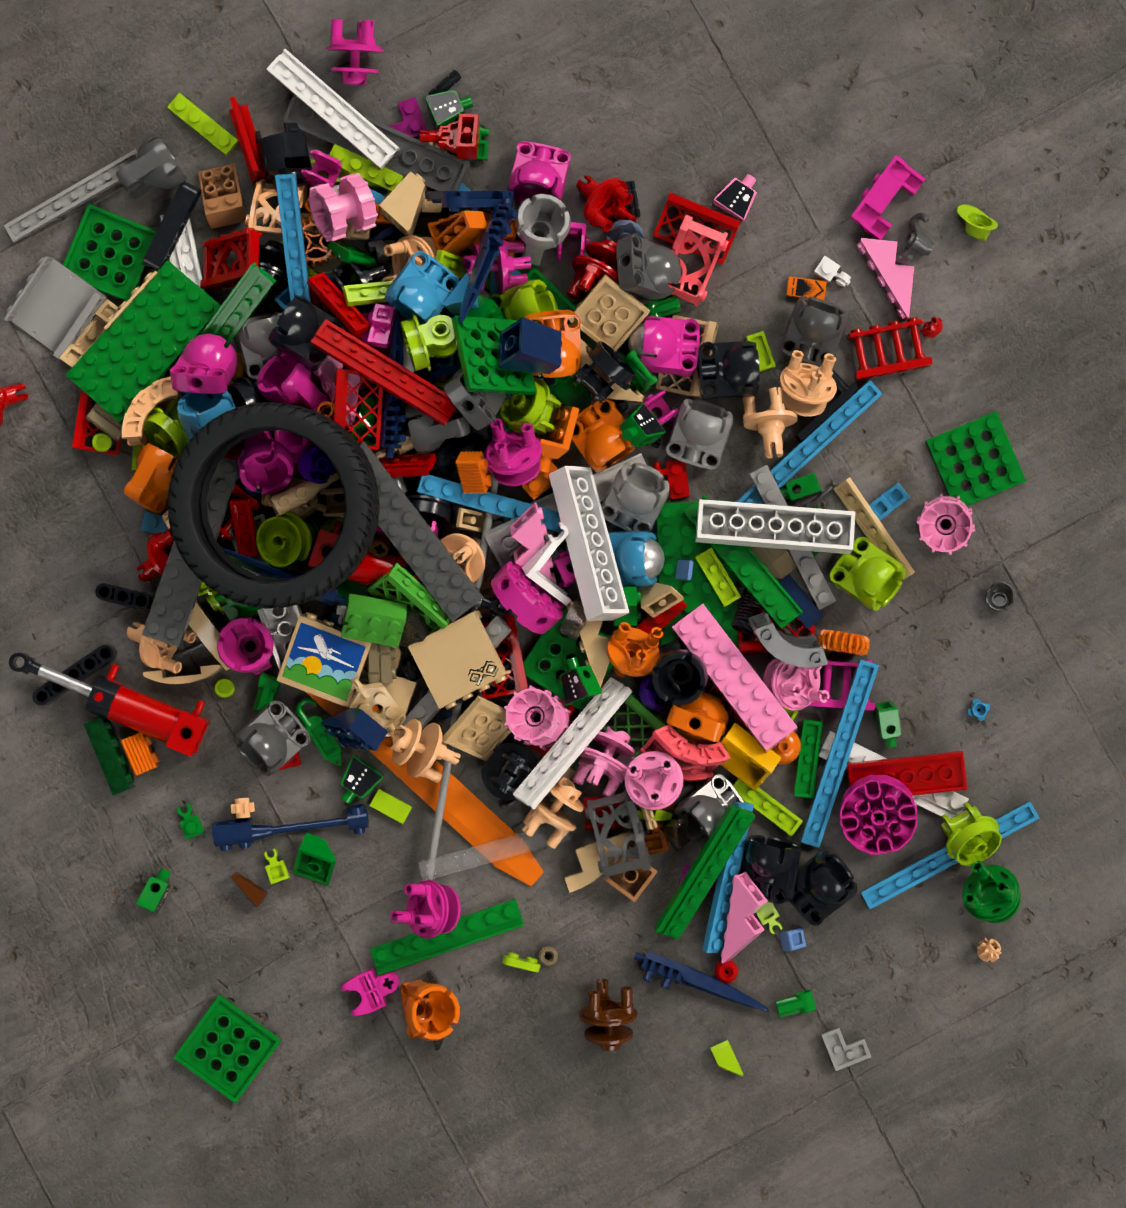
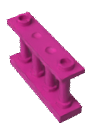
(845, 686)

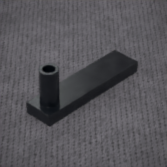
(845, 392)

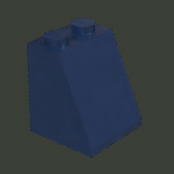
(530, 347)

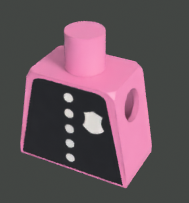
(737, 198)

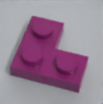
(412, 118)

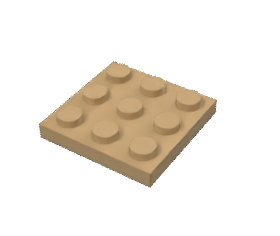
(610, 313)
(479, 729)

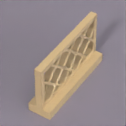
(708, 336)

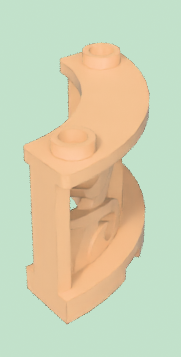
(262, 192)
(157, 395)

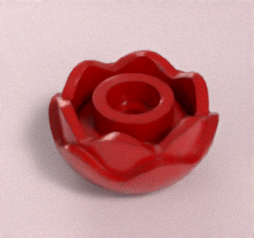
(932, 328)
(720, 974)

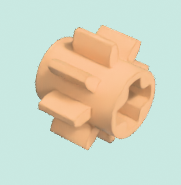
(242, 808)
(989, 950)

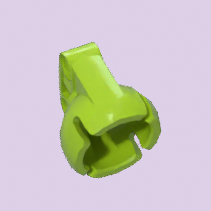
(524, 300)
(868, 575)

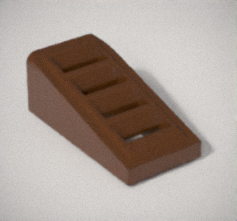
(253, 891)

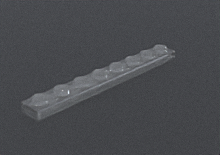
(486, 853)

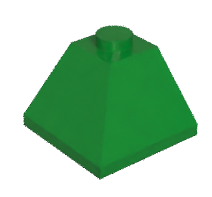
(315, 860)

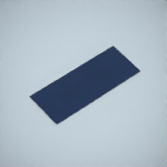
(810, 612)

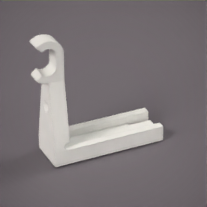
(534, 565)

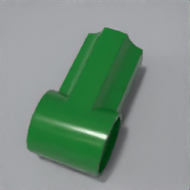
(664, 308)
(267, 689)
(801, 1003)

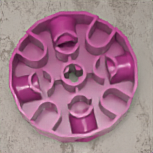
(529, 601)
(880, 832)

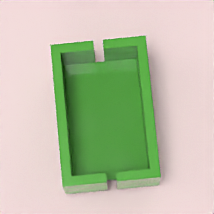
(374, 620)

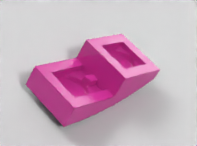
(381, 325)

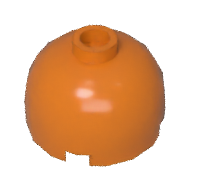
(788, 749)

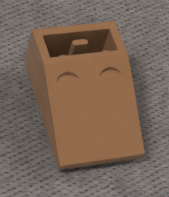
(222, 196)

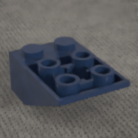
(355, 729)

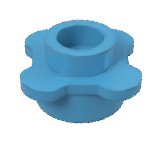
(973, 710)

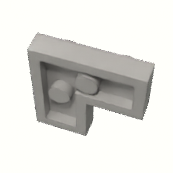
(844, 1054)

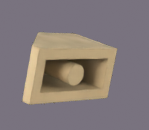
(470, 520)
(659, 598)

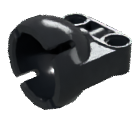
(296, 330)
(729, 370)
(676, 685)
(772, 866)
(822, 886)

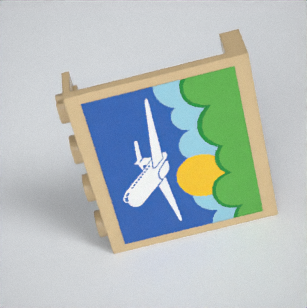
(323, 660)

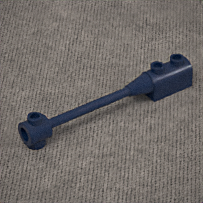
(244, 832)

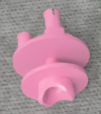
(794, 685)
(603, 763)
(654, 780)

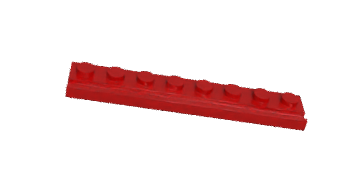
(384, 372)
(400, 465)

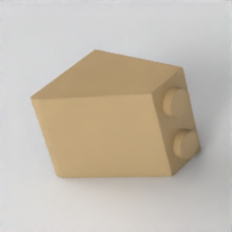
(405, 203)

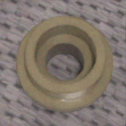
(548, 962)

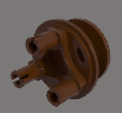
(608, 1017)

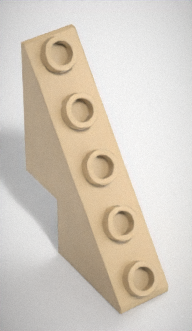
(619, 393)
(595, 648)
(401, 688)

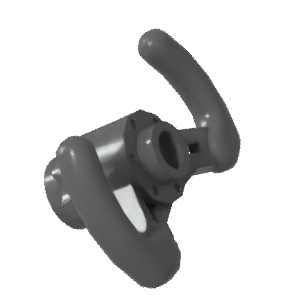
(915, 241)

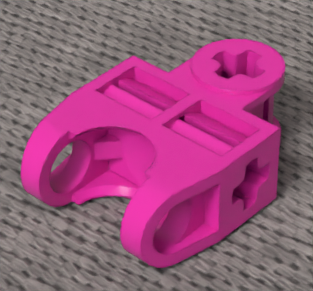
(372, 990)

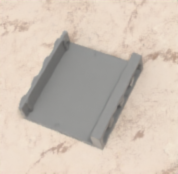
(55, 306)

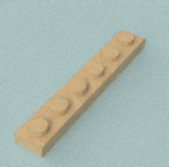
(870, 523)

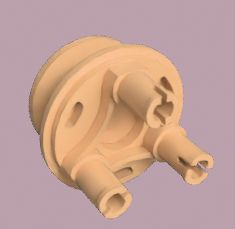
(404, 249)
(807, 386)
(421, 749)
(552, 814)

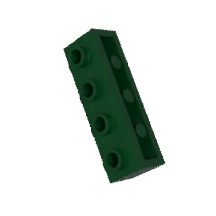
(109, 755)

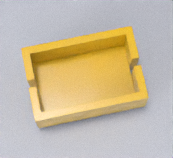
(747, 757)

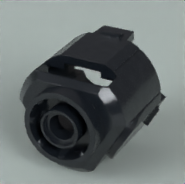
(284, 153)

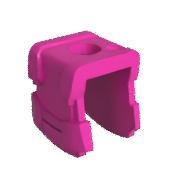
(323, 163)
(576, 230)
(658, 402)
(561, 563)

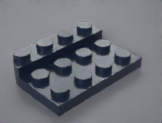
(469, 199)

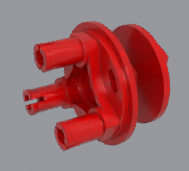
(591, 269)

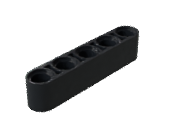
(172, 226)
(133, 596)
(83, 670)

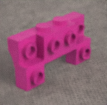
(886, 185)

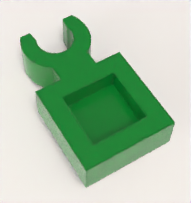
(191, 824)

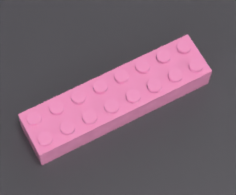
(735, 678)

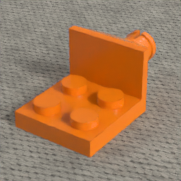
(561, 437)

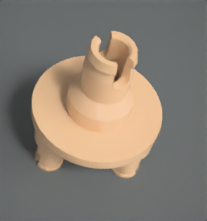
(769, 423)
(466, 553)
(157, 653)

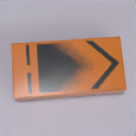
(805, 287)

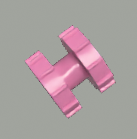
(332, 210)
(945, 539)
(522, 713)

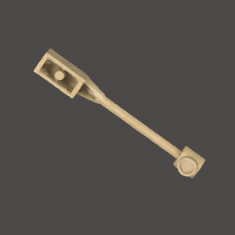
(307, 490)

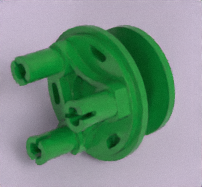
(991, 893)

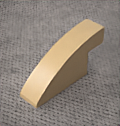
(206, 630)
(588, 858)

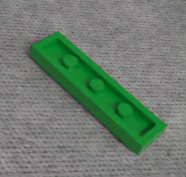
(808, 759)

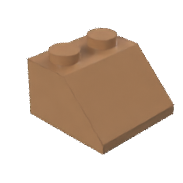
(631, 882)

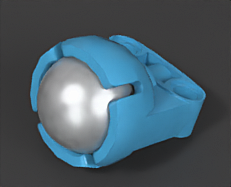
(637, 557)

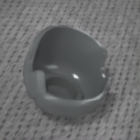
(1000, 596)

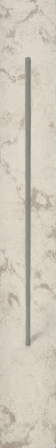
(456, 709)

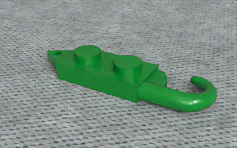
(324, 742)

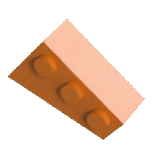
(457, 231)

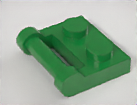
(351, 254)
(644, 379)

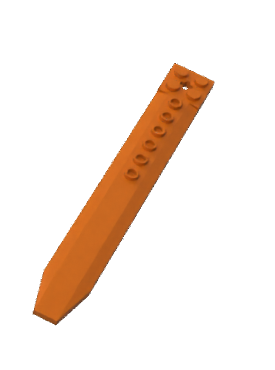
(461, 810)

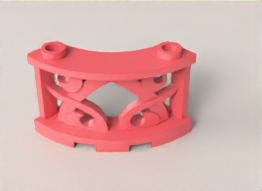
(686, 235)
(699, 759)

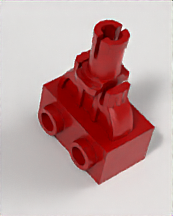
(457, 137)

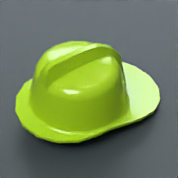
(976, 222)

